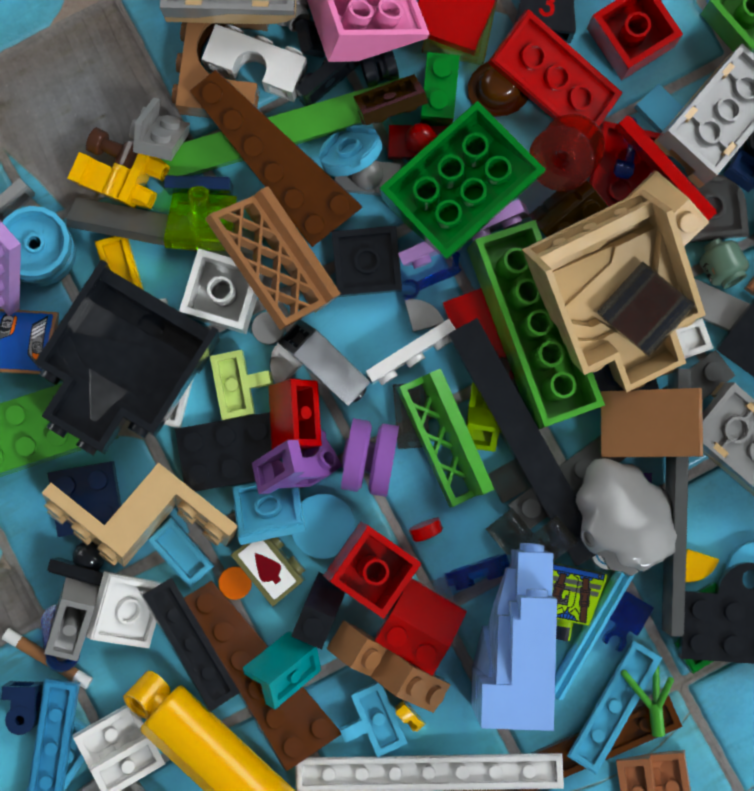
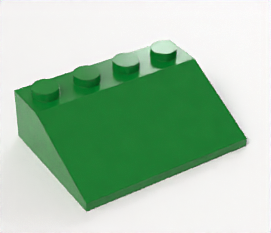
(461, 181)

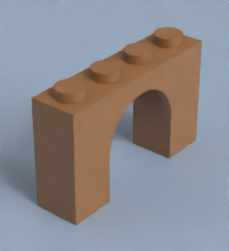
(192, 72)

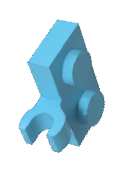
(375, 719)

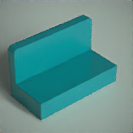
(283, 668)

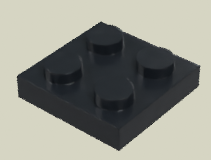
(367, 261)

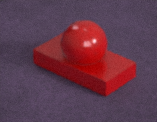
(409, 140)

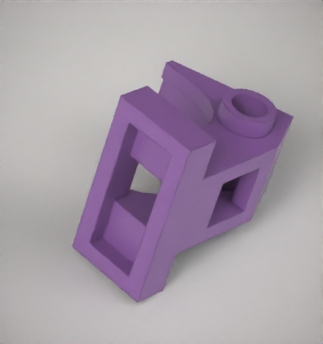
(298, 466)

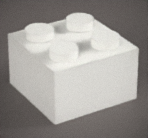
(218, 293)

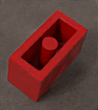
(295, 413)

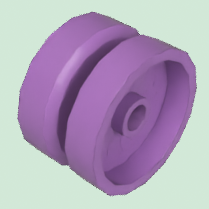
(369, 457)

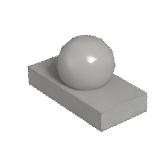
(369, 179)

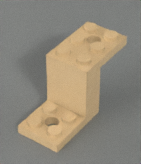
(140, 516)

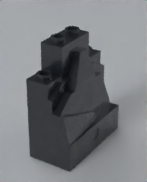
(120, 362)

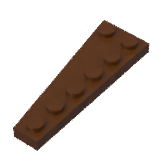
(301, 186)
(298, 724)

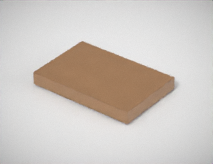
(652, 423)

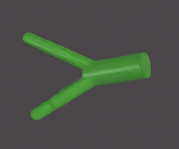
(658, 700)

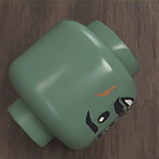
(724, 263)

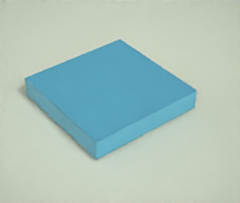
(267, 515)

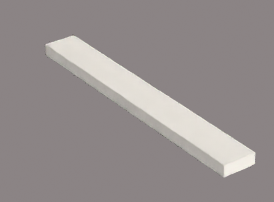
(431, 772)

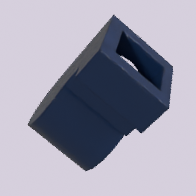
(24, 705)

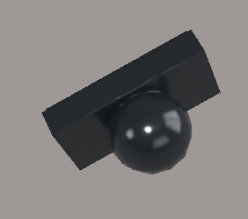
(84, 567)

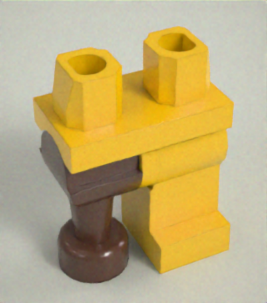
(127, 176)

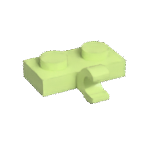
(235, 385)

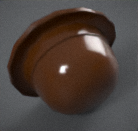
(494, 92)

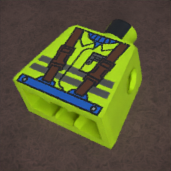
(576, 596)

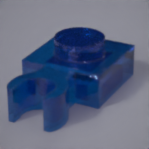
(628, 616)

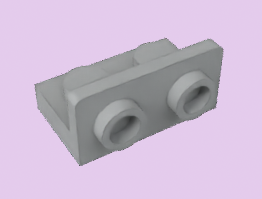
(157, 134)

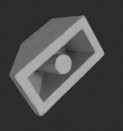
(71, 619)

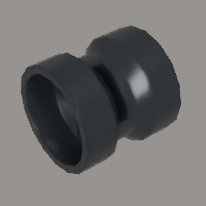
(386, 65)

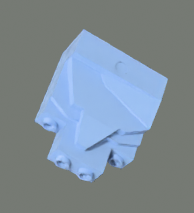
(518, 648)

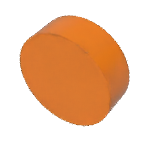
(234, 583)

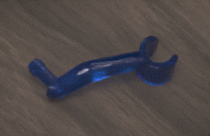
(625, 168)
(433, 278)

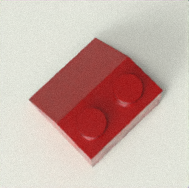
(421, 626)

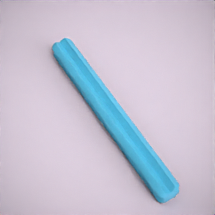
(589, 634)

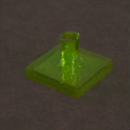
(187, 223)

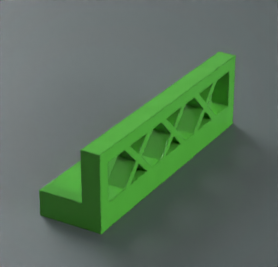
(456, 435)

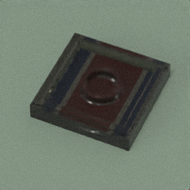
(646, 309)

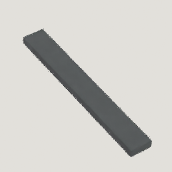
(675, 565)

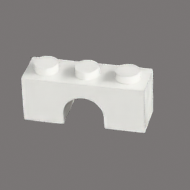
(231, 49)

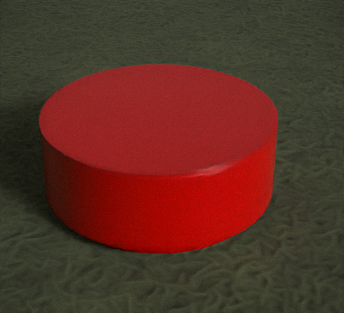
(426, 529)

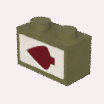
(270, 568)

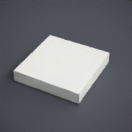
(122, 612)

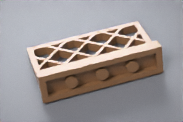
(286, 249)

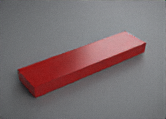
(661, 163)

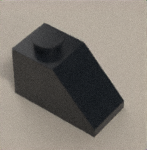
(318, 612)

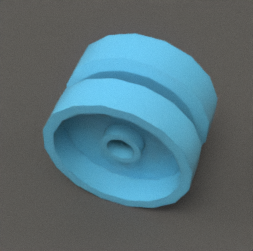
(55, 245)

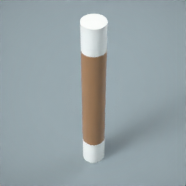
(37, 653)

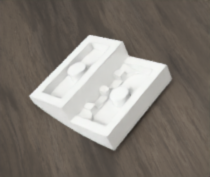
(117, 750)

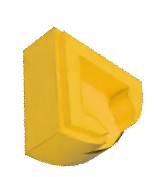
(699, 565)
(409, 716)

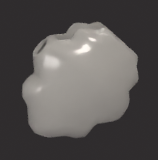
(625, 517)

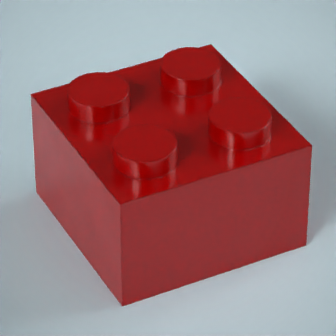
(633, 33)
(372, 569)

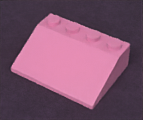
(366, 27)

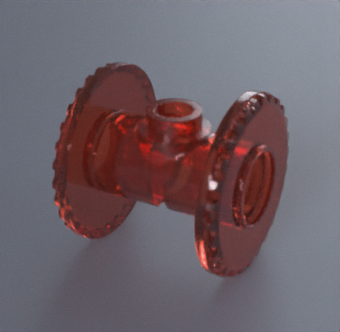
(568, 151)

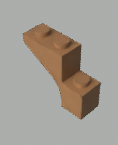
(394, 673)

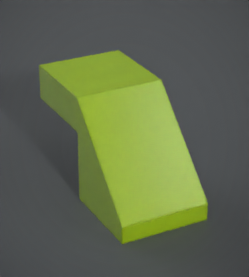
(481, 423)

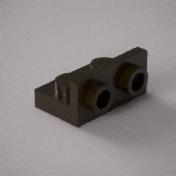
(390, 100)

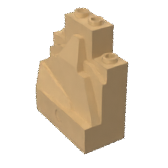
(590, 261)

